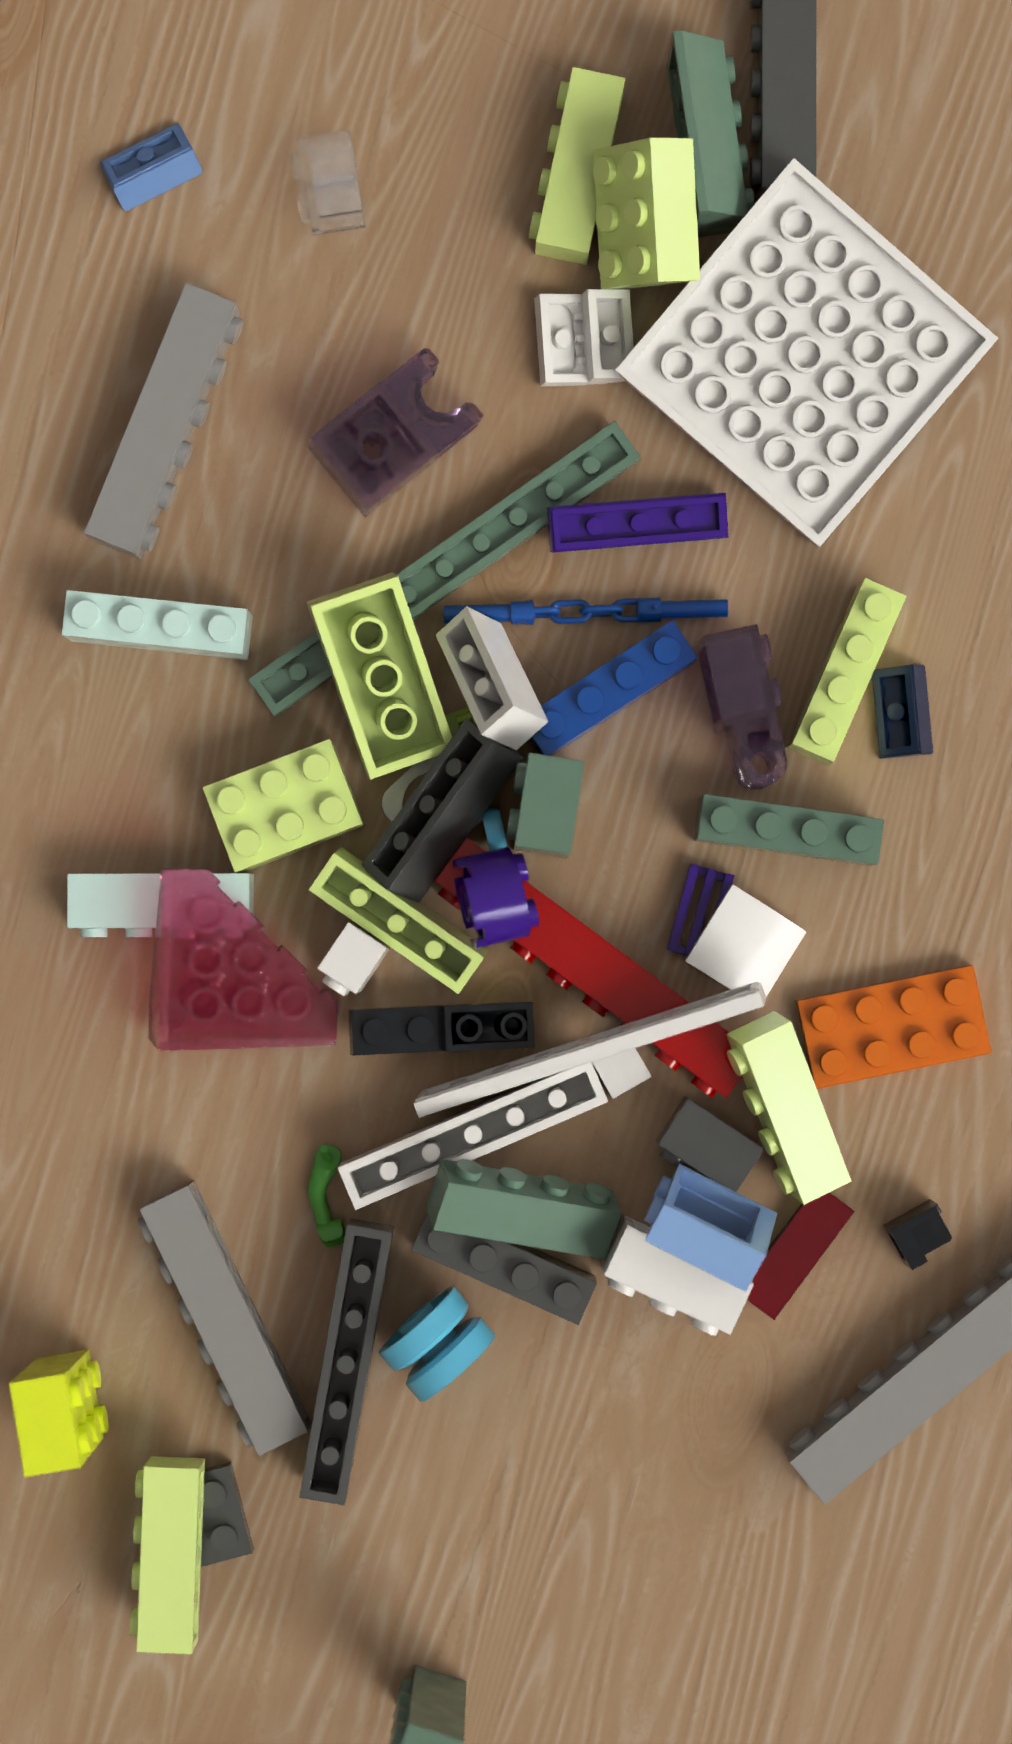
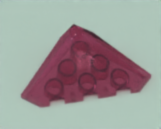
(223, 979)

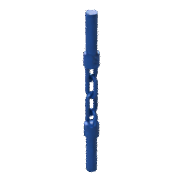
(646, 610)

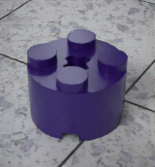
(494, 896)

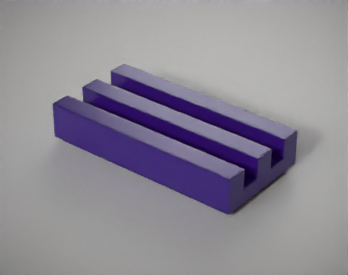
(710, 875)

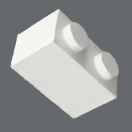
(352, 960)

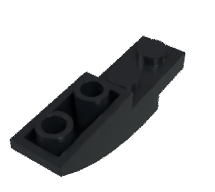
(441, 1028)

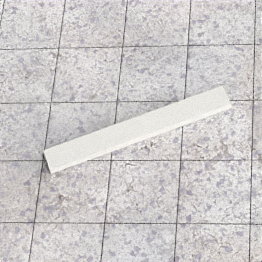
(590, 1048)

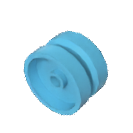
(442, 1349)

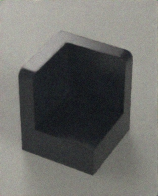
(918, 1233)

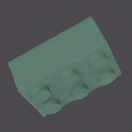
(548, 805)

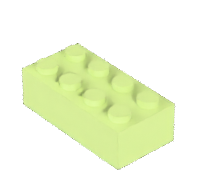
(381, 674)

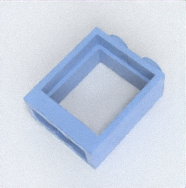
(710, 1226)

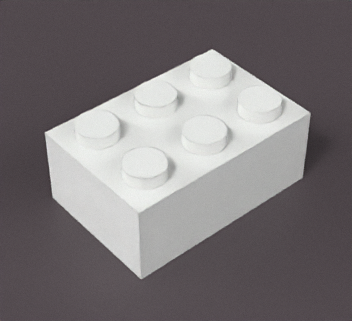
(670, 1281)

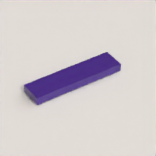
(637, 522)

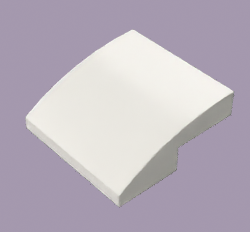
(583, 336)
(744, 942)

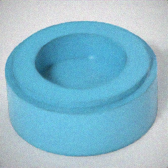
(494, 829)

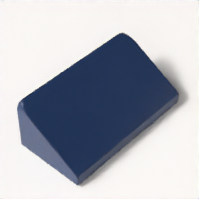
(902, 711)

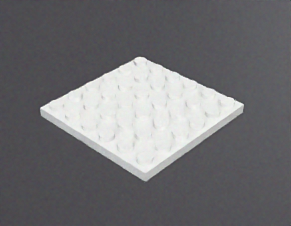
(806, 353)

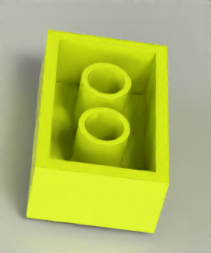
(58, 1412)

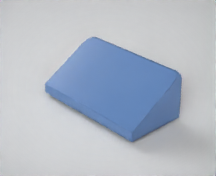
(151, 167)

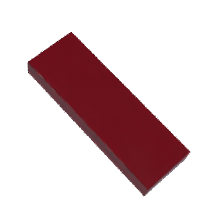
(797, 1252)

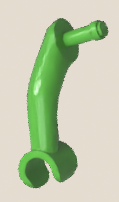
(324, 1167)

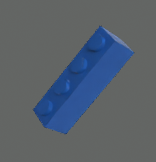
(613, 688)

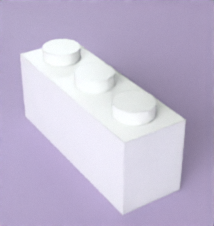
(491, 678)

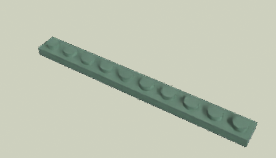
(466, 553)

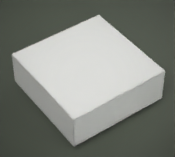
(622, 1071)

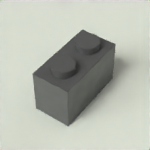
(708, 1145)

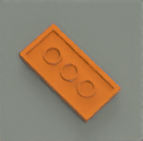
(893, 1026)

